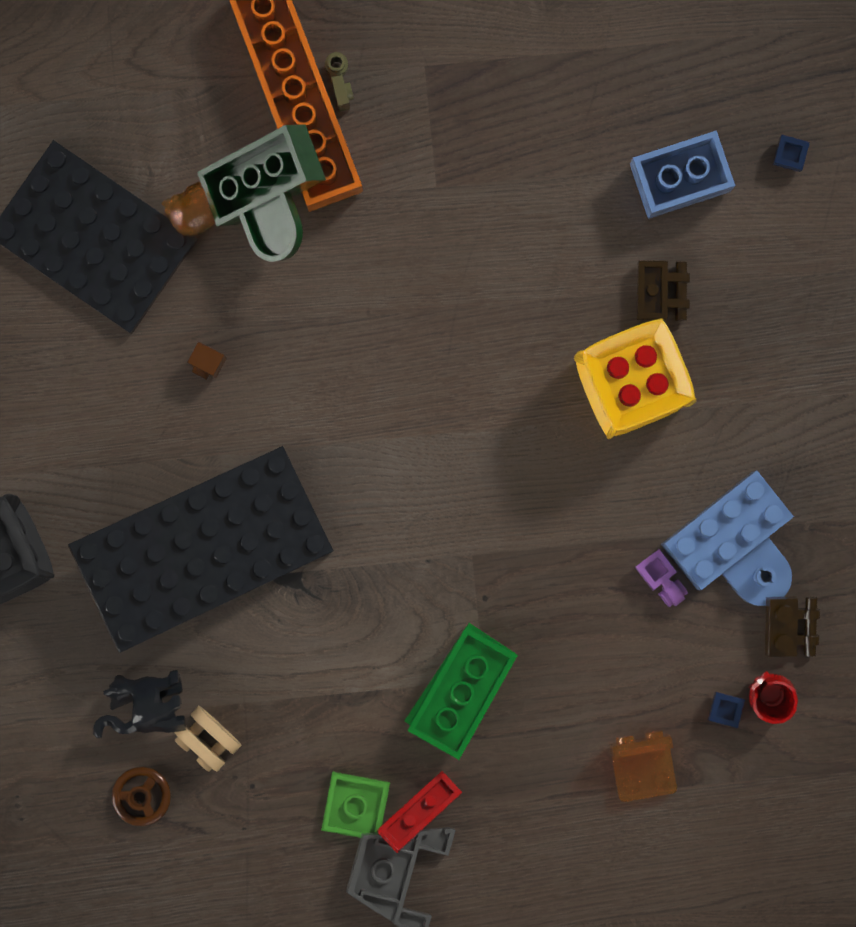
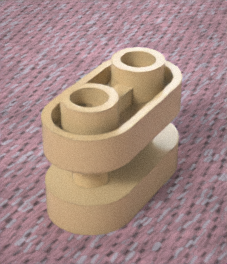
(208, 757)

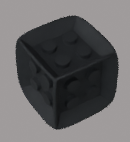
(22, 552)

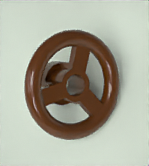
(130, 796)

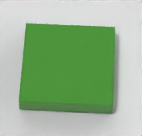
(355, 804)

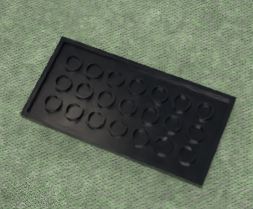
(200, 549)

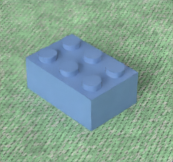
(682, 174)

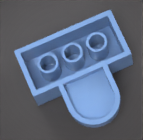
(735, 542)

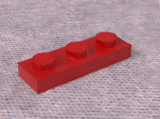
(419, 812)

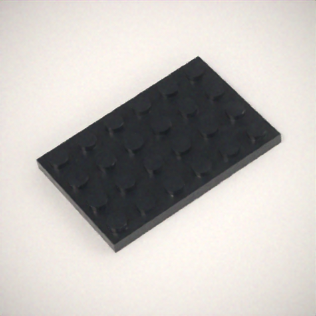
(92, 237)

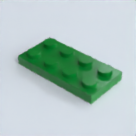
(462, 693)

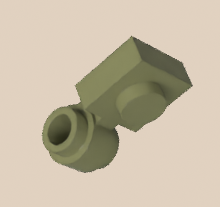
(342, 90)

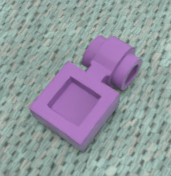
(656, 572)

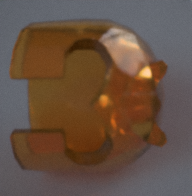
(190, 211)

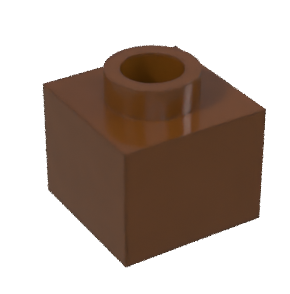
(206, 361)

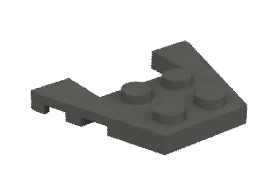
(383, 876)

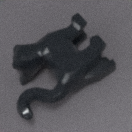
(148, 710)

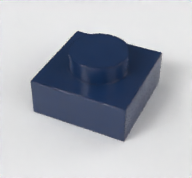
(791, 153)
(726, 709)

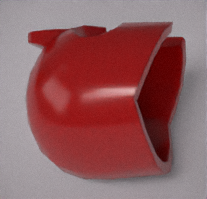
(773, 698)

